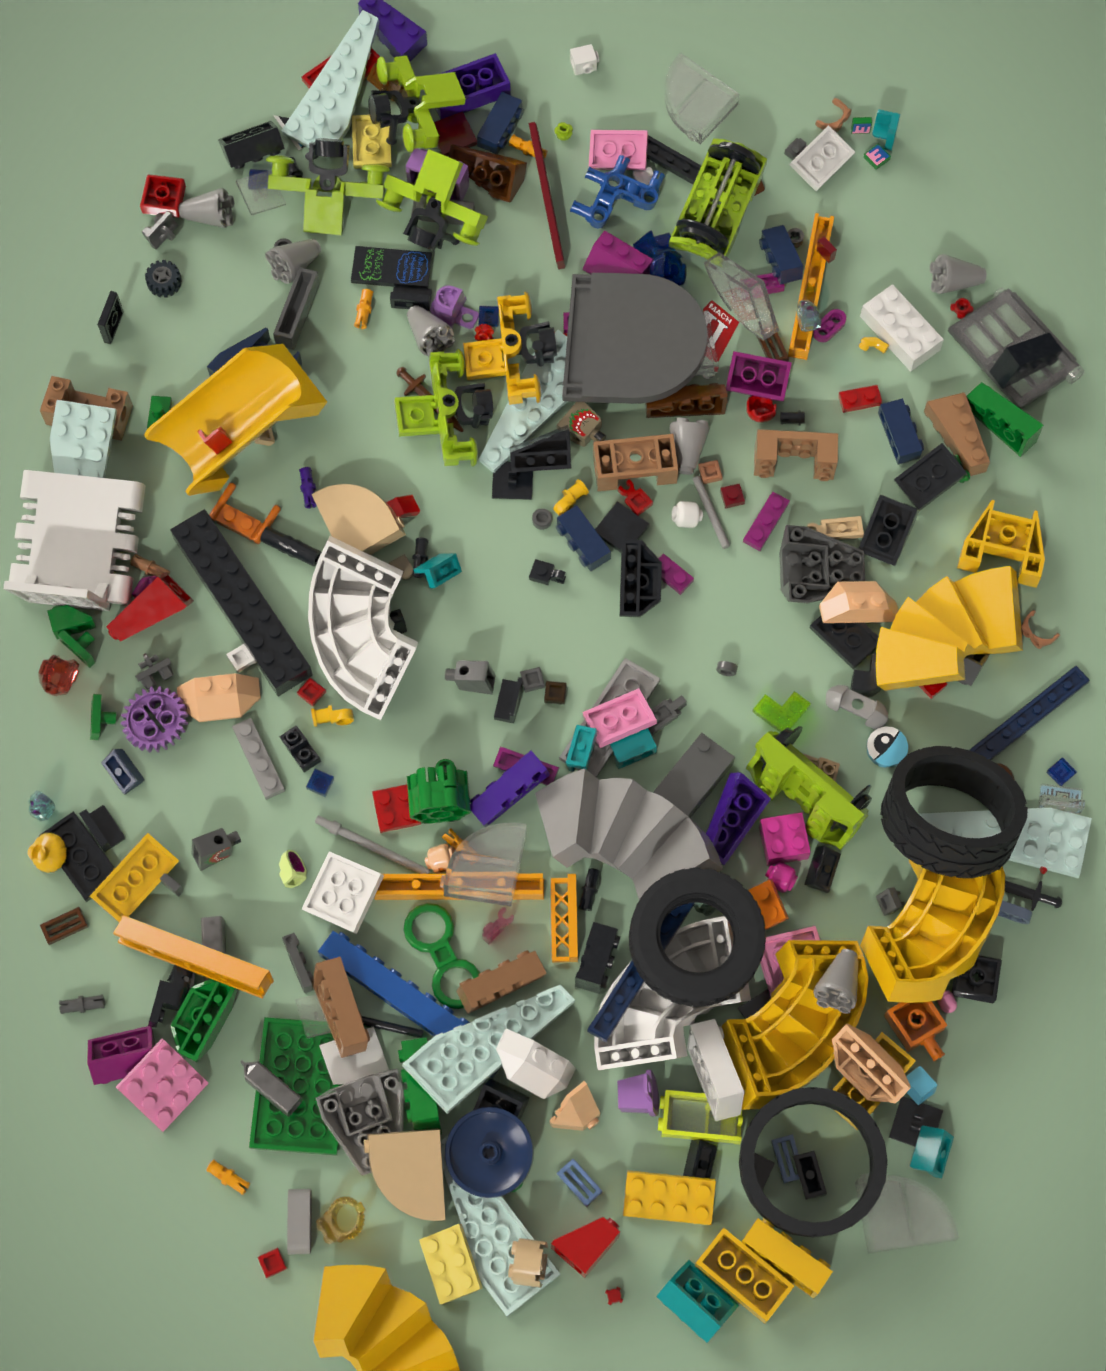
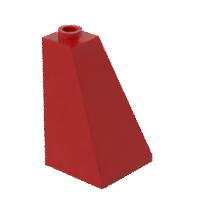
(151, 606)

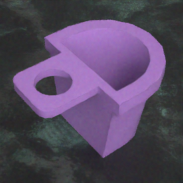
(450, 307)
(639, 1094)

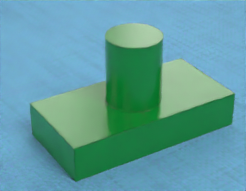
(158, 407)
(78, 647)
(99, 717)

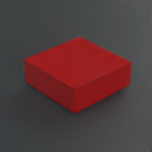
(311, 692)
(272, 1263)

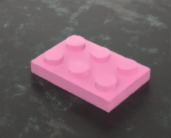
(609, 144)
(620, 717)

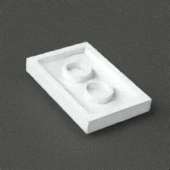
(822, 158)

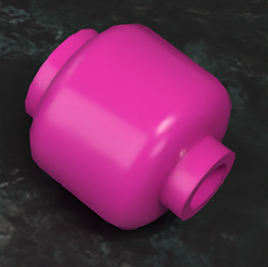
(782, 876)

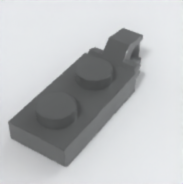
(666, 713)
(298, 960)

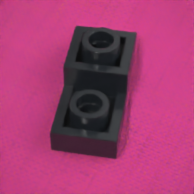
(300, 749)

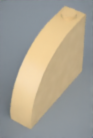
(358, 517)
(409, 1171)

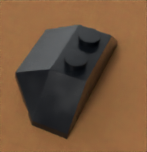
(639, 579)

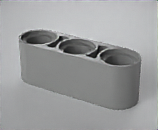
(299, 1221)

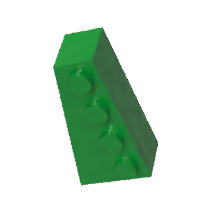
(1004, 419)
(423, 1108)

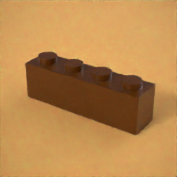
(690, 401)

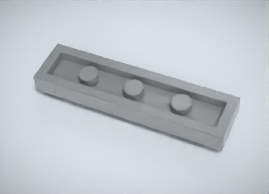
(258, 758)

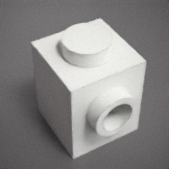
(584, 59)

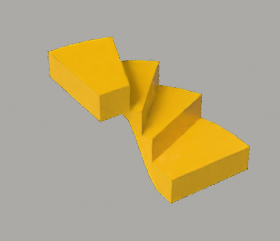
(948, 624)
(933, 934)
(792, 1035)
(377, 1323)

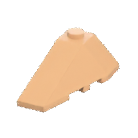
(577, 1110)

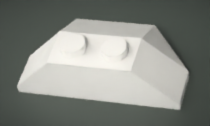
(533, 1065)

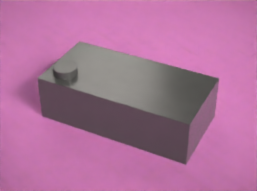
(695, 775)

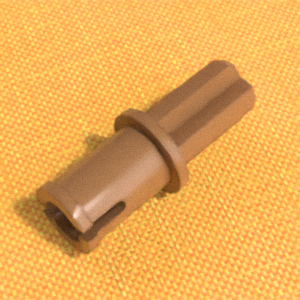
(147, 566)

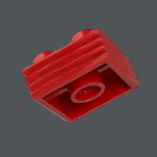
(154, 189)

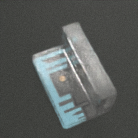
(1061, 798)

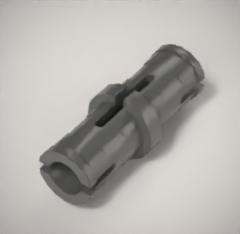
(81, 1004)

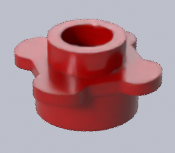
(964, 303)
(483, 332)

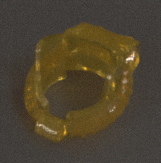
(328, 1224)

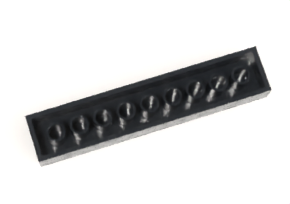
(241, 602)

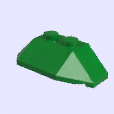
(202, 1018)

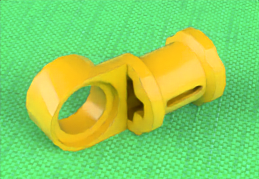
(570, 497)
(325, 715)

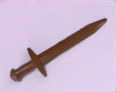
(415, 385)

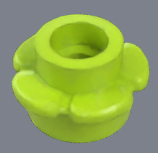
(563, 135)

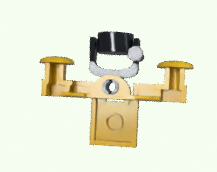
(485, 358)

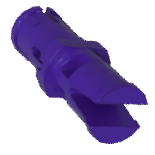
(307, 487)

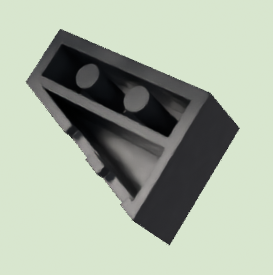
(1025, 359)

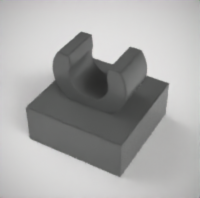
(795, 148)
(889, 901)

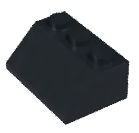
(251, 144)

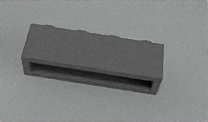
(296, 308)

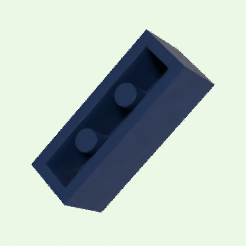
(500, 123)
(781, 254)
(900, 431)
(583, 538)

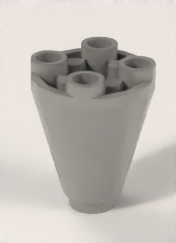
(209, 208)
(289, 257)
(954, 274)
(429, 331)
(689, 442)
(839, 983)

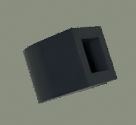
(865, 681)

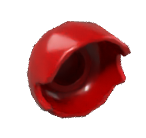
(760, 409)

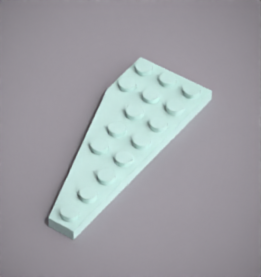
(333, 95)
(523, 420)
(81, 438)
(1047, 839)
(465, 1057)
(490, 1232)

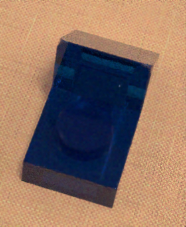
(653, 245)

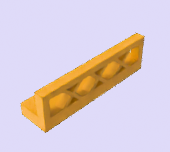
(572, 919)

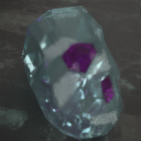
(808, 316)
(40, 806)

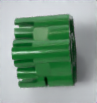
(440, 799)

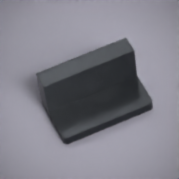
(407, 297)
(508, 700)
(103, 827)

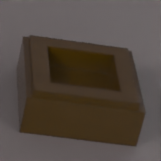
(555, 692)

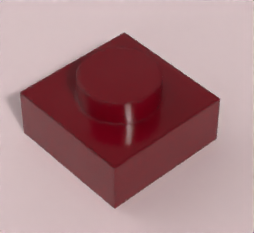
(732, 496)

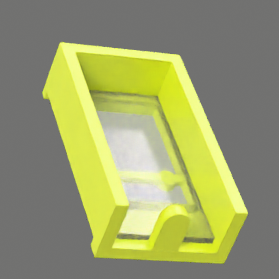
(690, 1117)

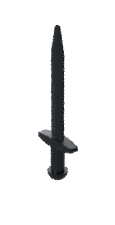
(1034, 895)

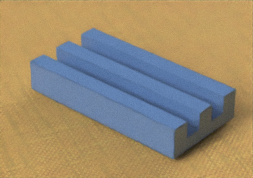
(566, 1168)
(793, 1177)

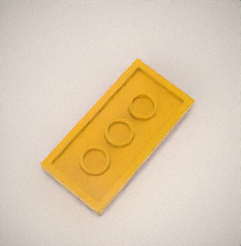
(134, 878)
(669, 1197)

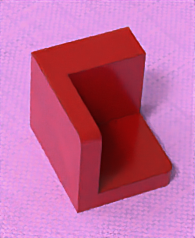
(217, 440)

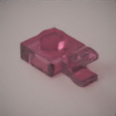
(492, 930)

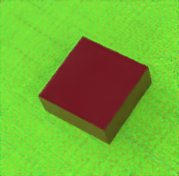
(826, 249)

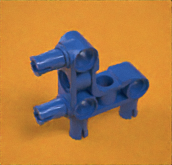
(627, 189)

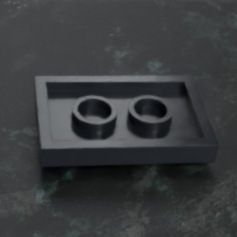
(930, 476)
(848, 640)

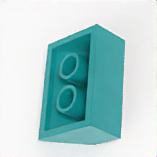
(697, 1301)

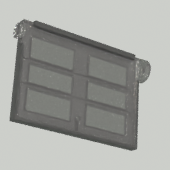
(1003, 324)

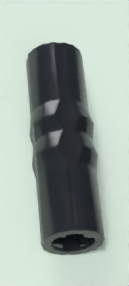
(290, 546)

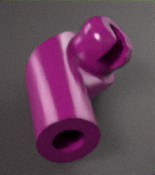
(142, 584)

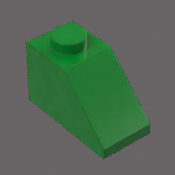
(70, 620)

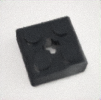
(983, 990)

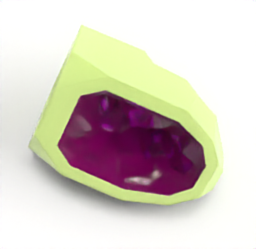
(292, 869)

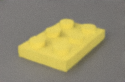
(369, 142)
(450, 1264)

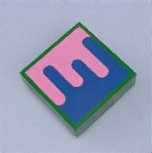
(861, 125)
(877, 156)

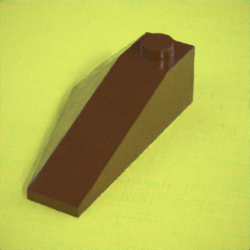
(493, 172)

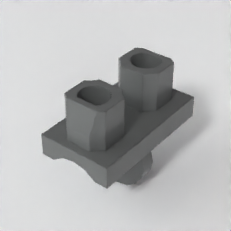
(161, 230)
(146, 676)

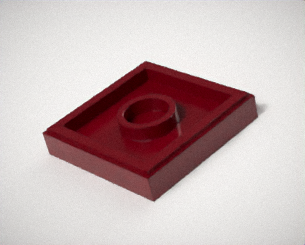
(454, 131)

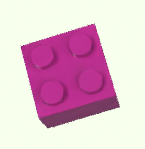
(784, 838)

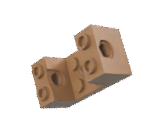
(63, 390)
(794, 443)
(614, 462)

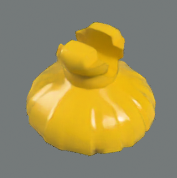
(48, 852)

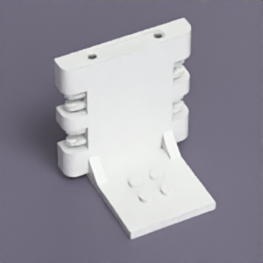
(75, 540)

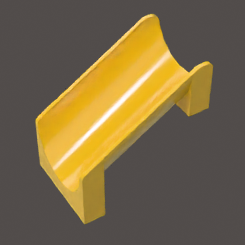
(245, 400)

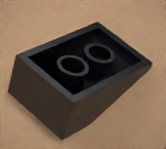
(888, 529)
(502, 1097)

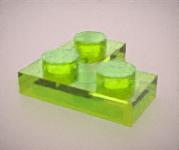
(781, 716)

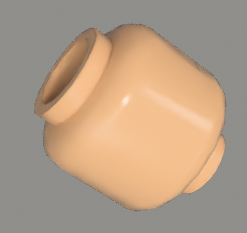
(439, 857)

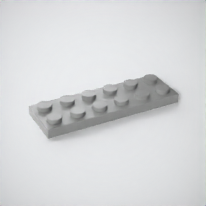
(626, 679)

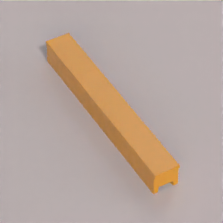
(811, 284)
(428, 887)
(193, 957)

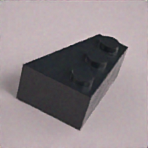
(543, 452)
(597, 958)

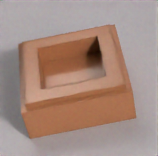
(710, 472)

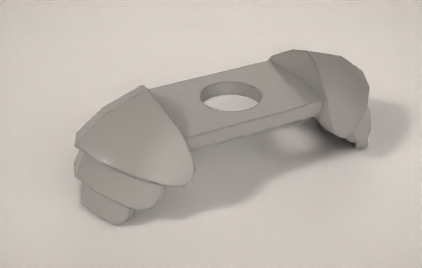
(873, 711)

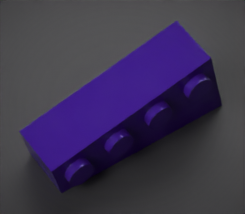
(395, 30)
(508, 789)
(735, 814)

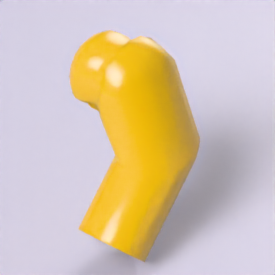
(874, 342)

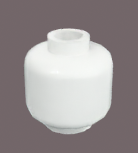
(686, 514)

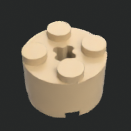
(528, 1262)

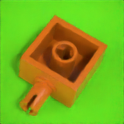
(914, 1034)

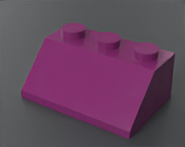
(616, 256)
(758, 376)
(118, 1053)

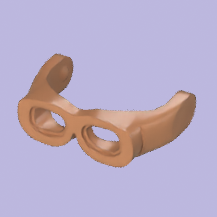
(836, 126)
(1036, 641)

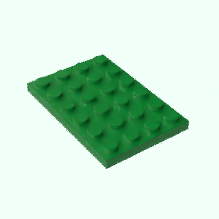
(302, 1068)

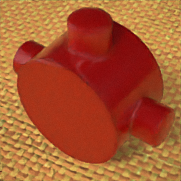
(614, 1295)

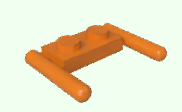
(238, 521)

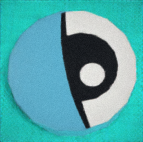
(887, 746)

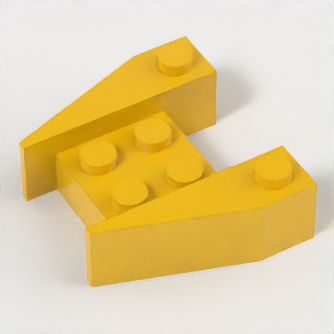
(1008, 538)

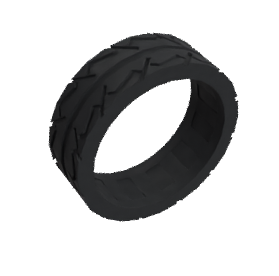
(940, 850)
(870, 1134)

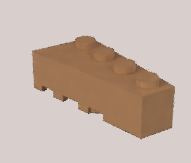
(958, 428)
(500, 981)
(340, 1007)

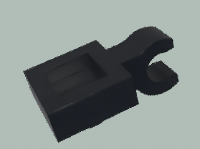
(544, 572)

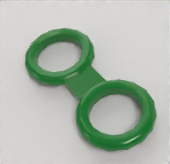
(440, 951)

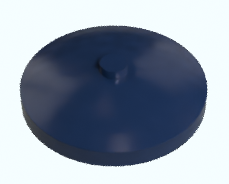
(489, 1152)

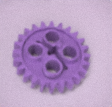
(170, 707)

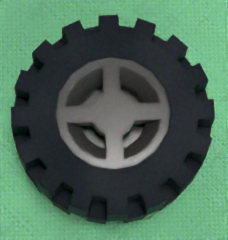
(162, 271)

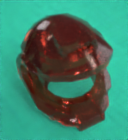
(58, 675)

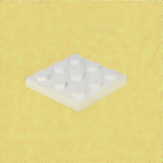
(342, 892)

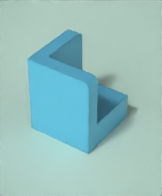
(921, 1085)

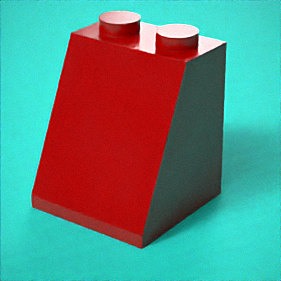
(587, 1244)

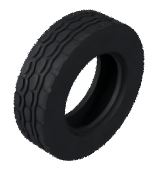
(711, 889)

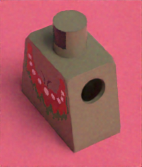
(583, 424)

